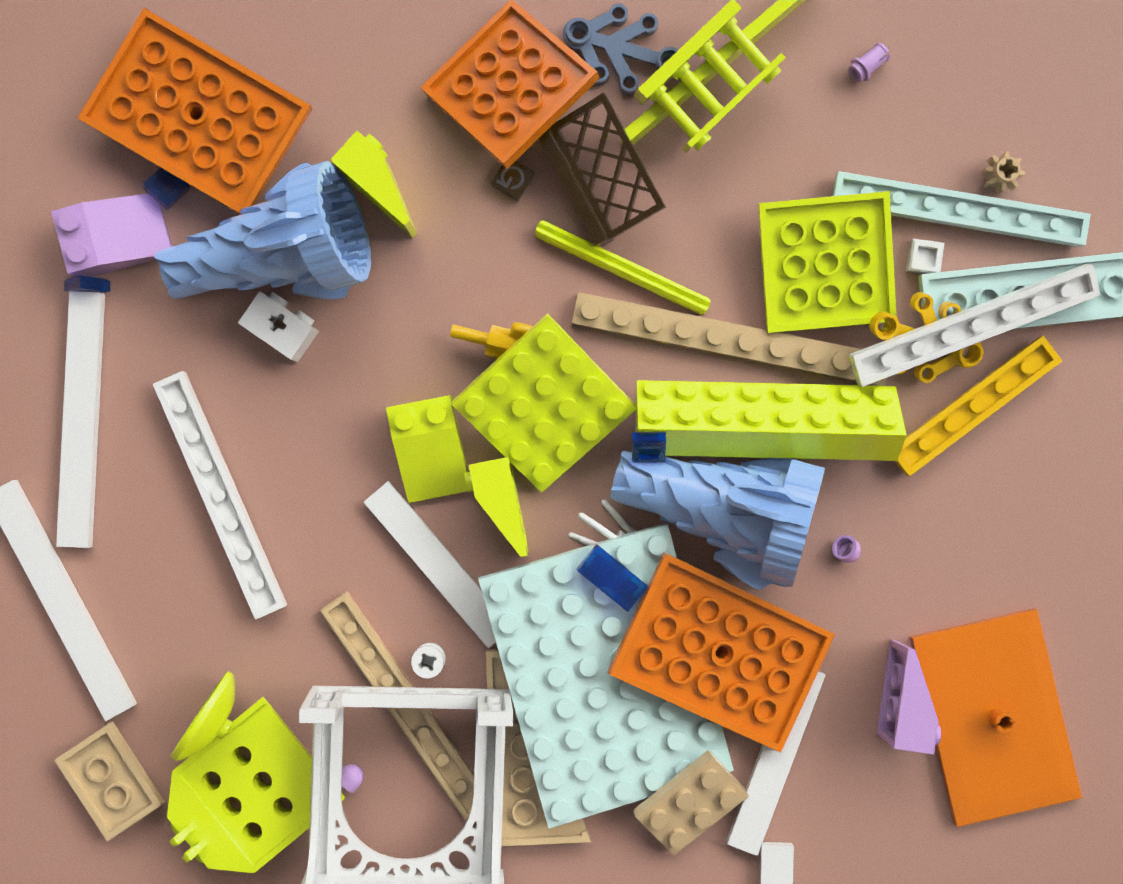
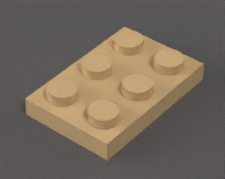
(109, 781)
(691, 802)

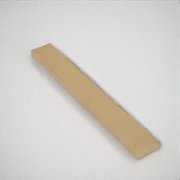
(416, 723)

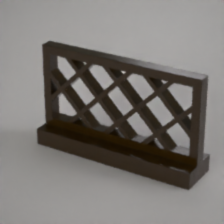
(576, 184)

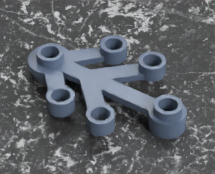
(615, 45)

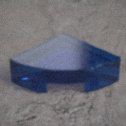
(87, 284)

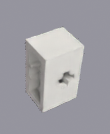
(261, 321)

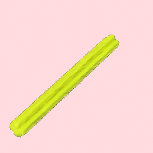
(622, 267)

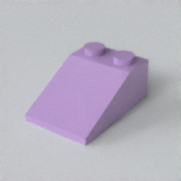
(110, 234)
(906, 709)

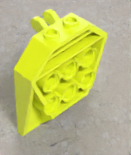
(202, 809)

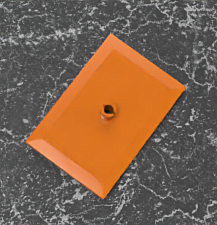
(170, 80)
(753, 679)
(974, 681)

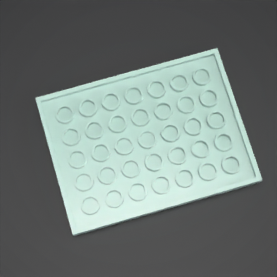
(584, 731)

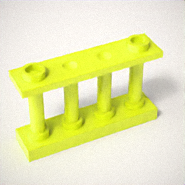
(679, 68)

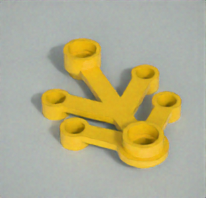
(894, 328)

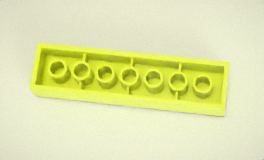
(772, 419)

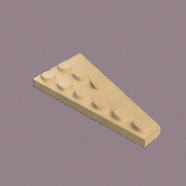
(522, 809)

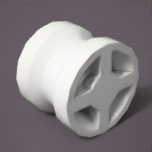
(433, 656)

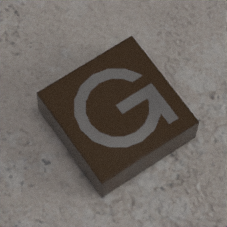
(513, 180)

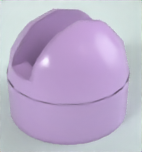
(846, 549)
(351, 777)

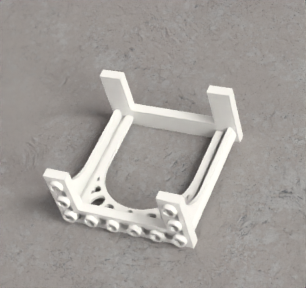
(325, 710)

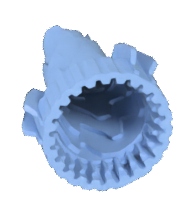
(301, 235)
(748, 510)

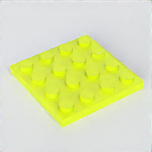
(826, 261)
(544, 403)

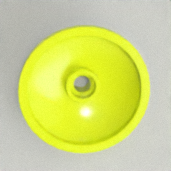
(209, 721)

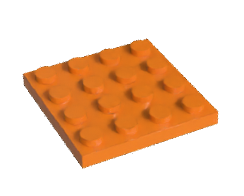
(510, 83)

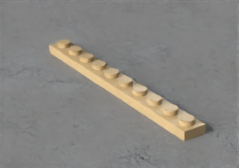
(715, 336)

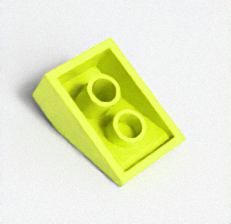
(366, 168)
(428, 448)
(497, 494)

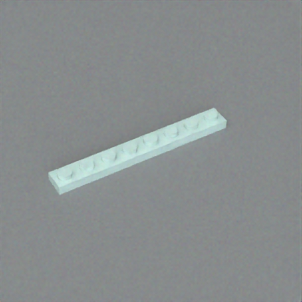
(972, 210)

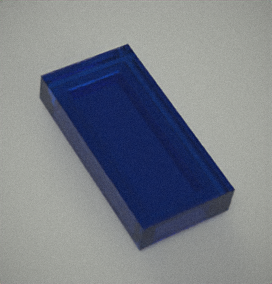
(612, 577)

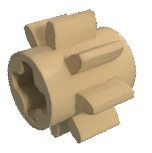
(996, 178)

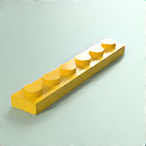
(977, 404)

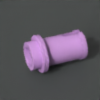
(863, 67)

